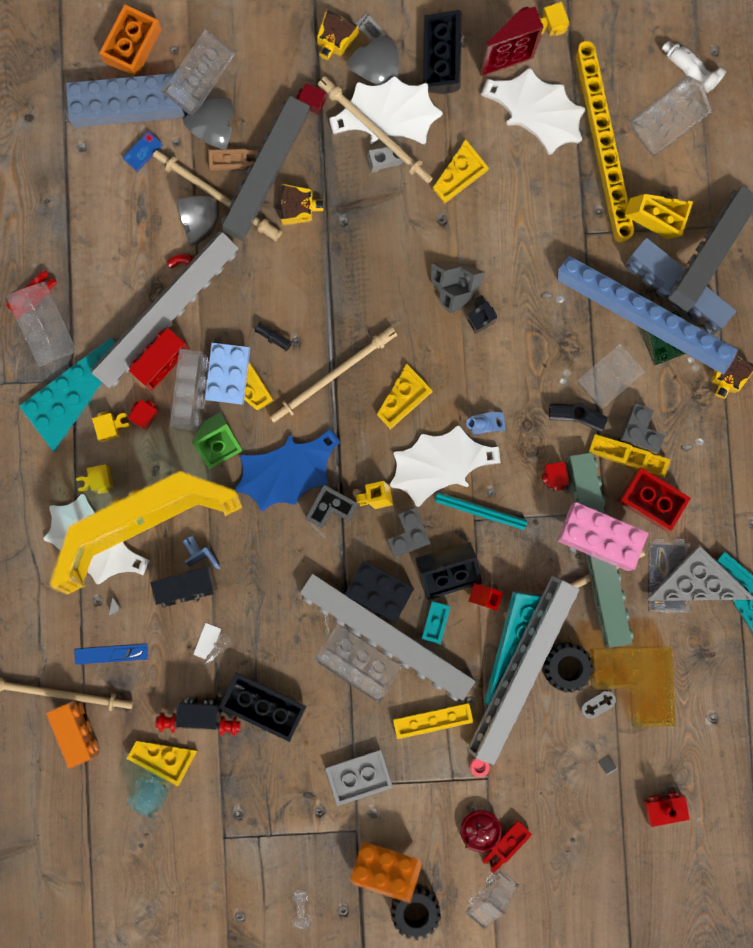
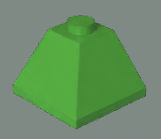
(215, 441)

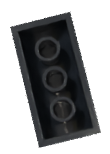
(442, 52)
(262, 707)

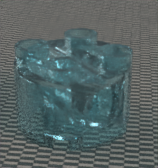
(148, 796)

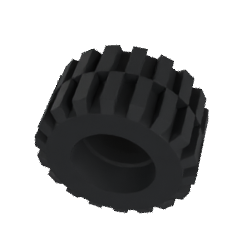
(584, 671)
(420, 927)

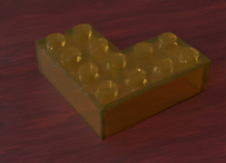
(646, 673)

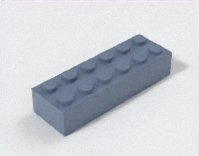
(120, 101)
(662, 271)

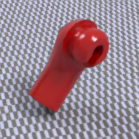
(182, 258)

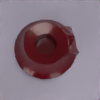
(480, 831)

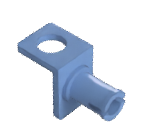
(486, 423)
(198, 554)

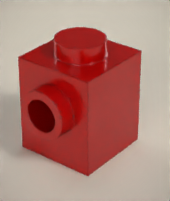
(143, 413)
(555, 476)
(485, 596)

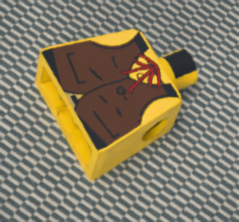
(335, 35)
(298, 205)
(734, 377)

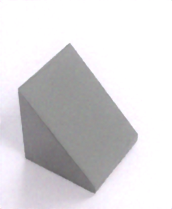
(115, 607)
(607, 765)

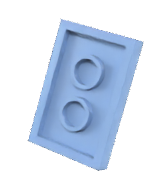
(227, 373)

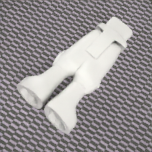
(693, 66)

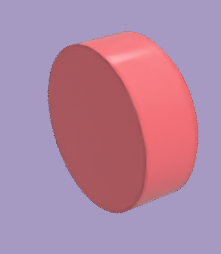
(479, 768)

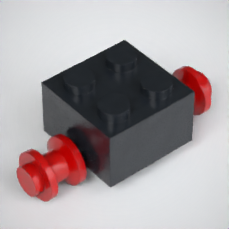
(198, 715)

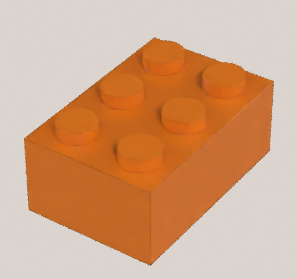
(130, 41)
(73, 733)
(386, 872)

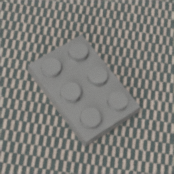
(359, 777)

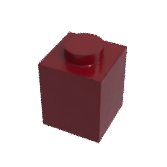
(313, 97)

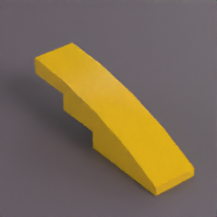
(629, 456)

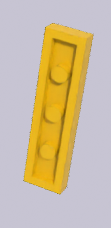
(433, 720)

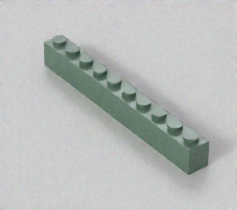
(603, 575)

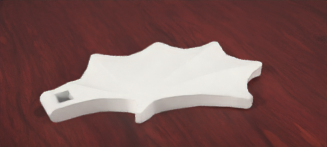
(392, 108)
(538, 108)
(439, 463)
(103, 565)

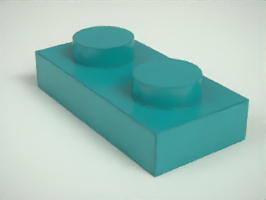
(436, 622)

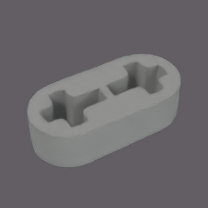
(601, 708)

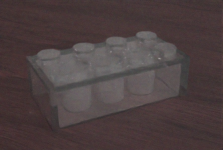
(198, 72)
(189, 390)

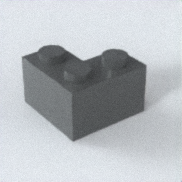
(636, 431)
(328, 503)
(414, 536)

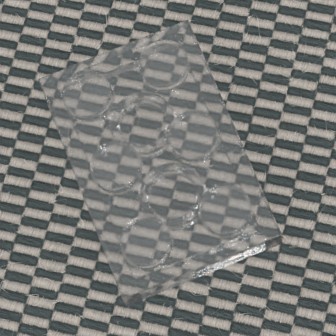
(610, 376)

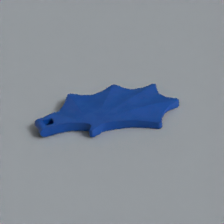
(286, 471)

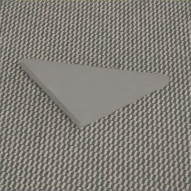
(699, 579)

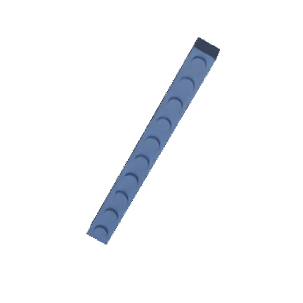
(647, 315)

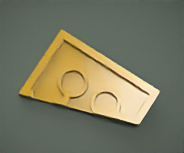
(460, 173)
(256, 392)
(404, 397)
(162, 760)

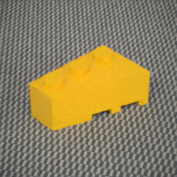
(659, 214)

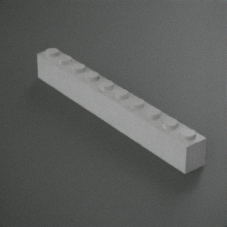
(165, 309)
(388, 637)
(522, 670)

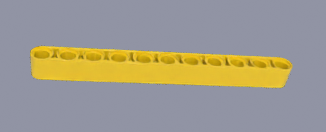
(598, 133)

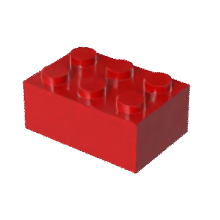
(157, 359)
(654, 499)

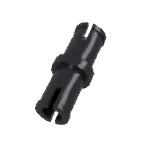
(273, 336)

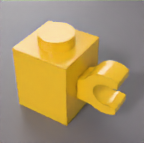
(554, 19)
(107, 426)
(98, 479)
(376, 495)

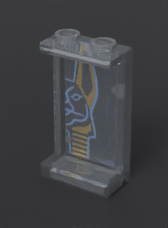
(662, 561)

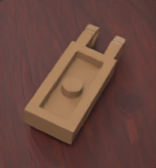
(230, 159)

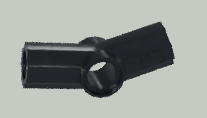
(590, 418)

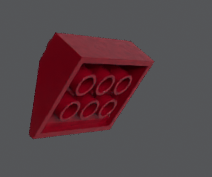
(513, 42)

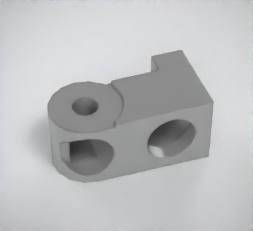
(382, 159)

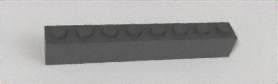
(266, 168)
(712, 250)

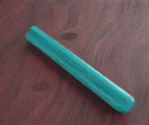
(481, 511)

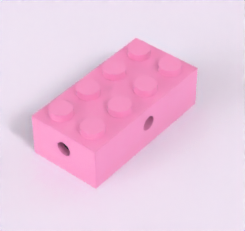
(602, 537)

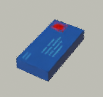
(142, 151)

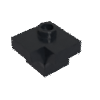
(482, 316)

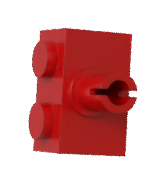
(666, 809)

